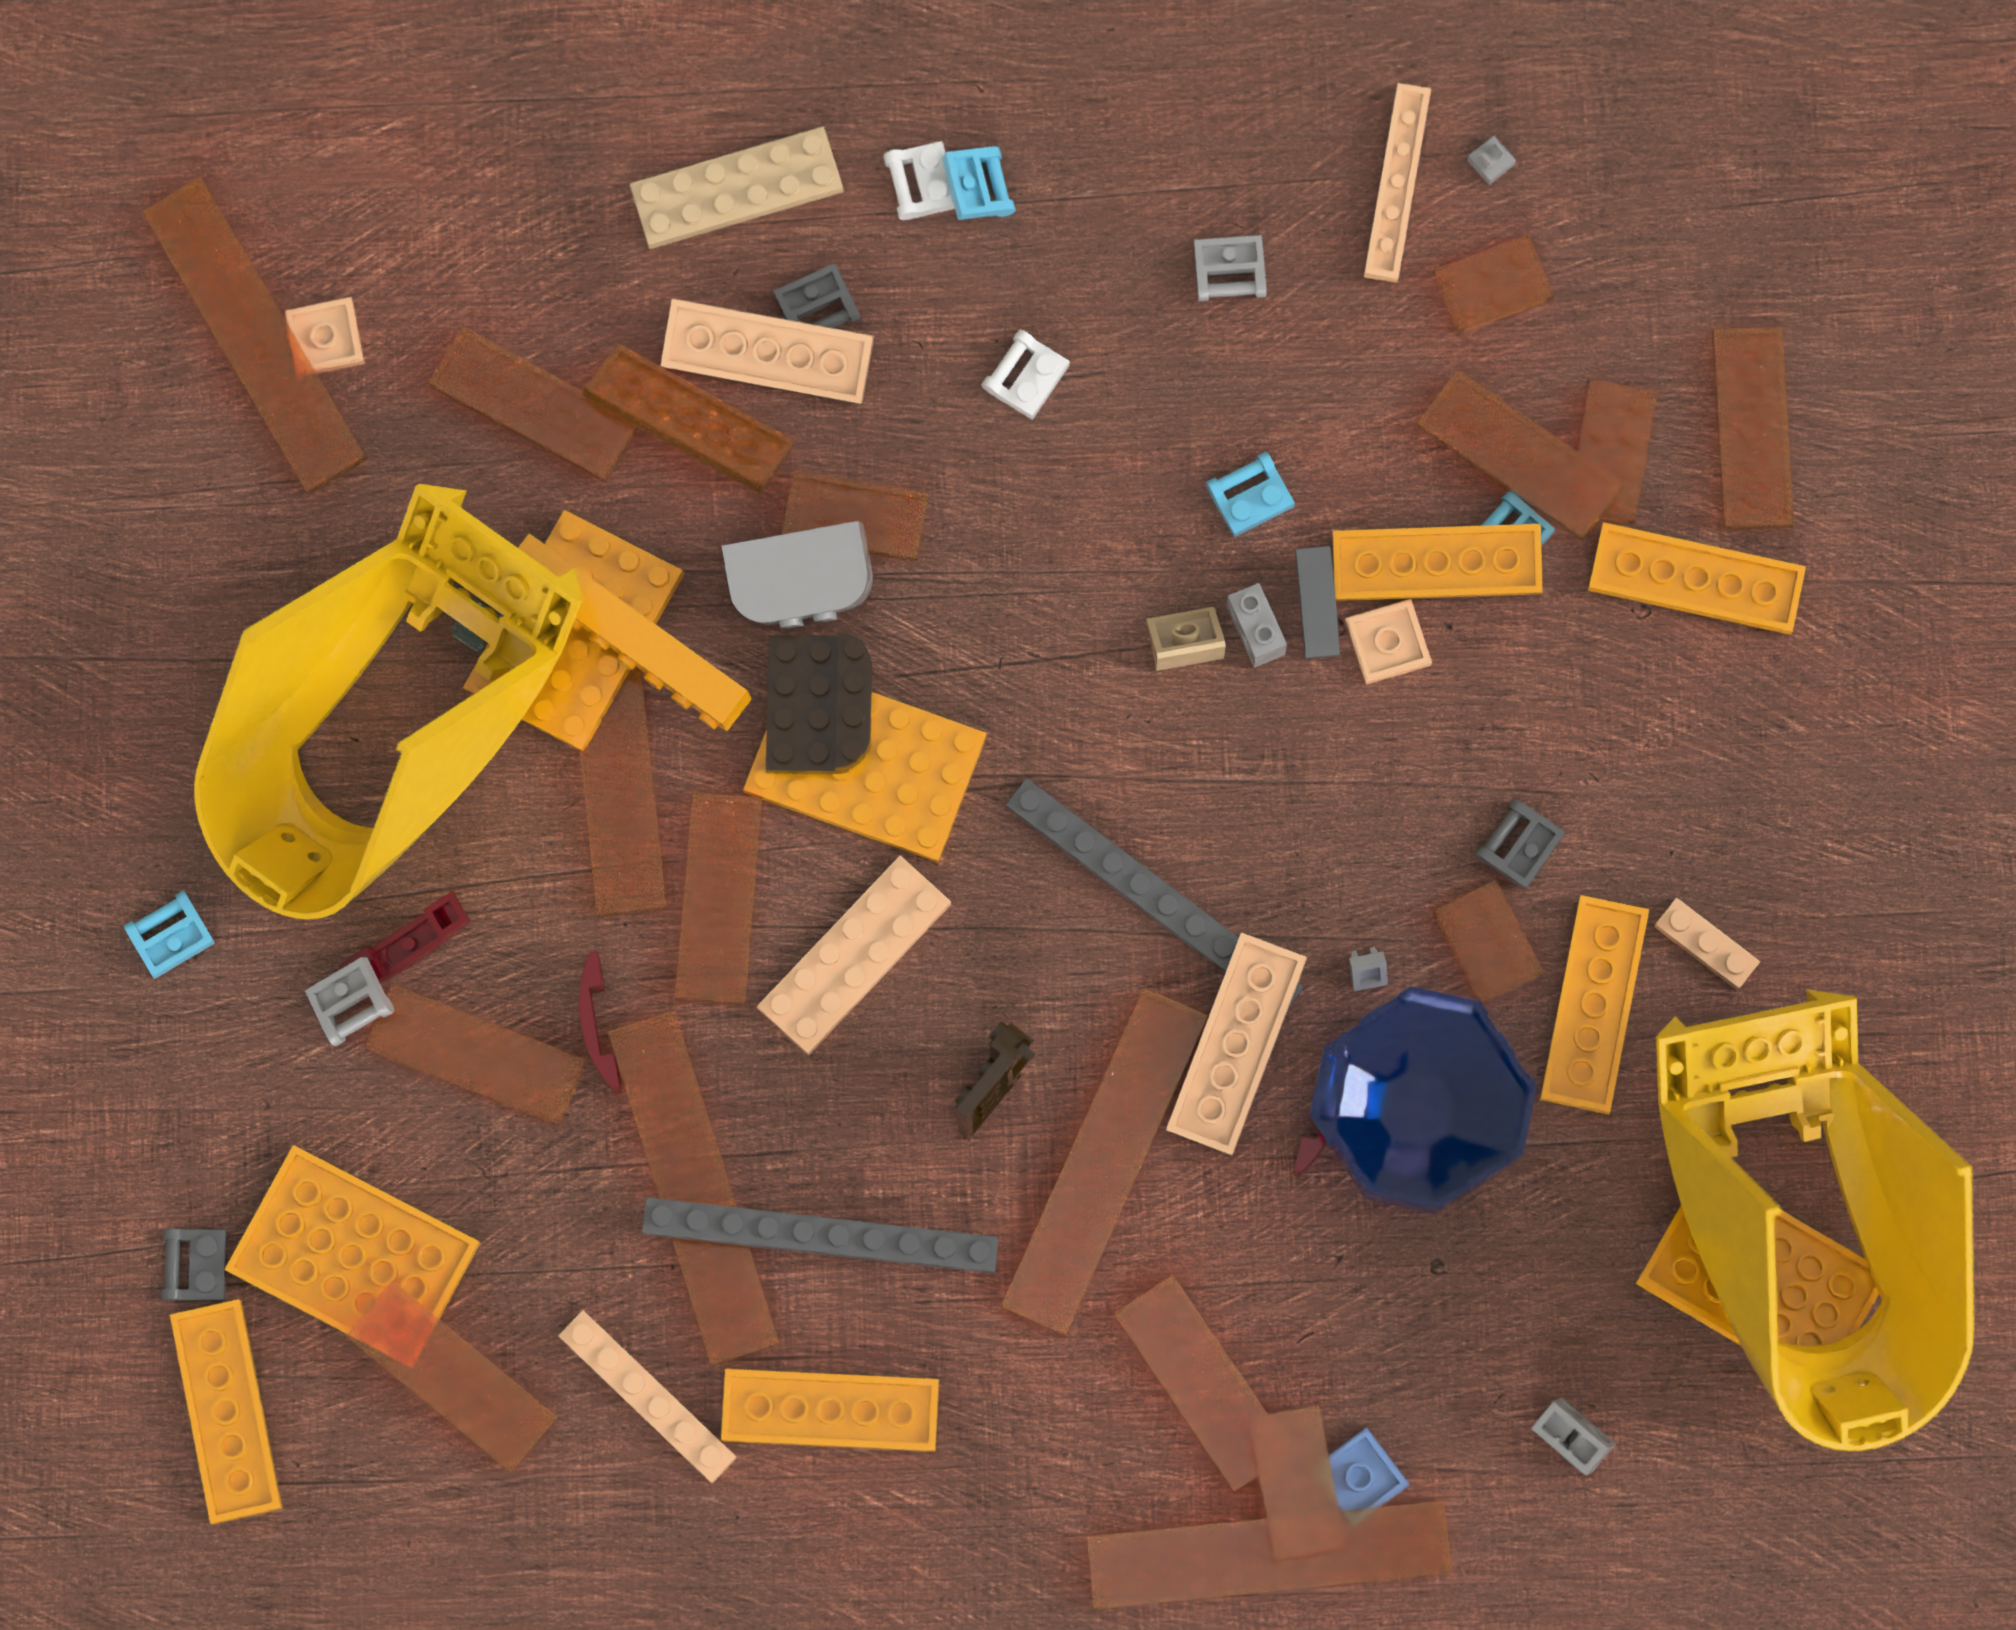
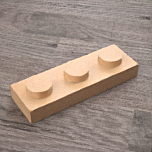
(1707, 944)

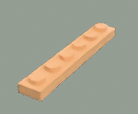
(1397, 183)
(647, 1396)

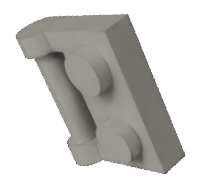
(1229, 256)
(344, 990)

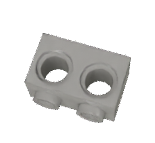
(1256, 625)
(1573, 1436)

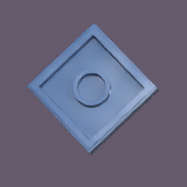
(1364, 1474)

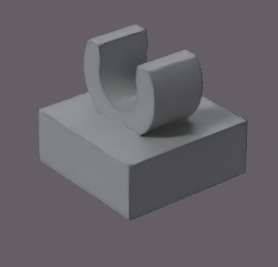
(1491, 160)
(1368, 970)

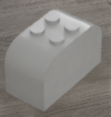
(800, 575)

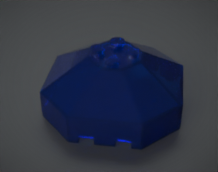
(1423, 1100)

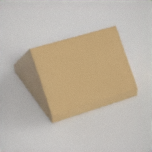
(1186, 638)

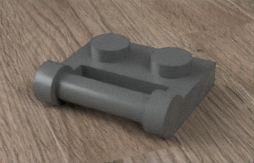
(816, 293)
(1530, 849)
(206, 1265)

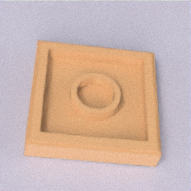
(328, 334)
(1388, 641)

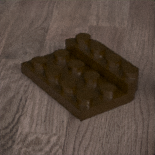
(818, 704)
(997, 1076)

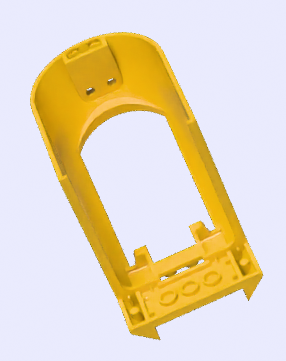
(310, 653)
(1899, 1188)

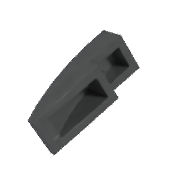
(1317, 602)

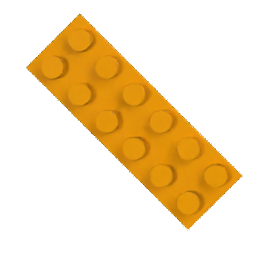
(1437, 562)
(1697, 578)
(1594, 1004)
(830, 1410)
(226, 1412)

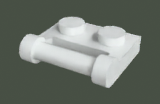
(930, 179)
(1035, 380)

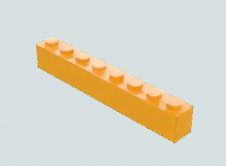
(648, 646)

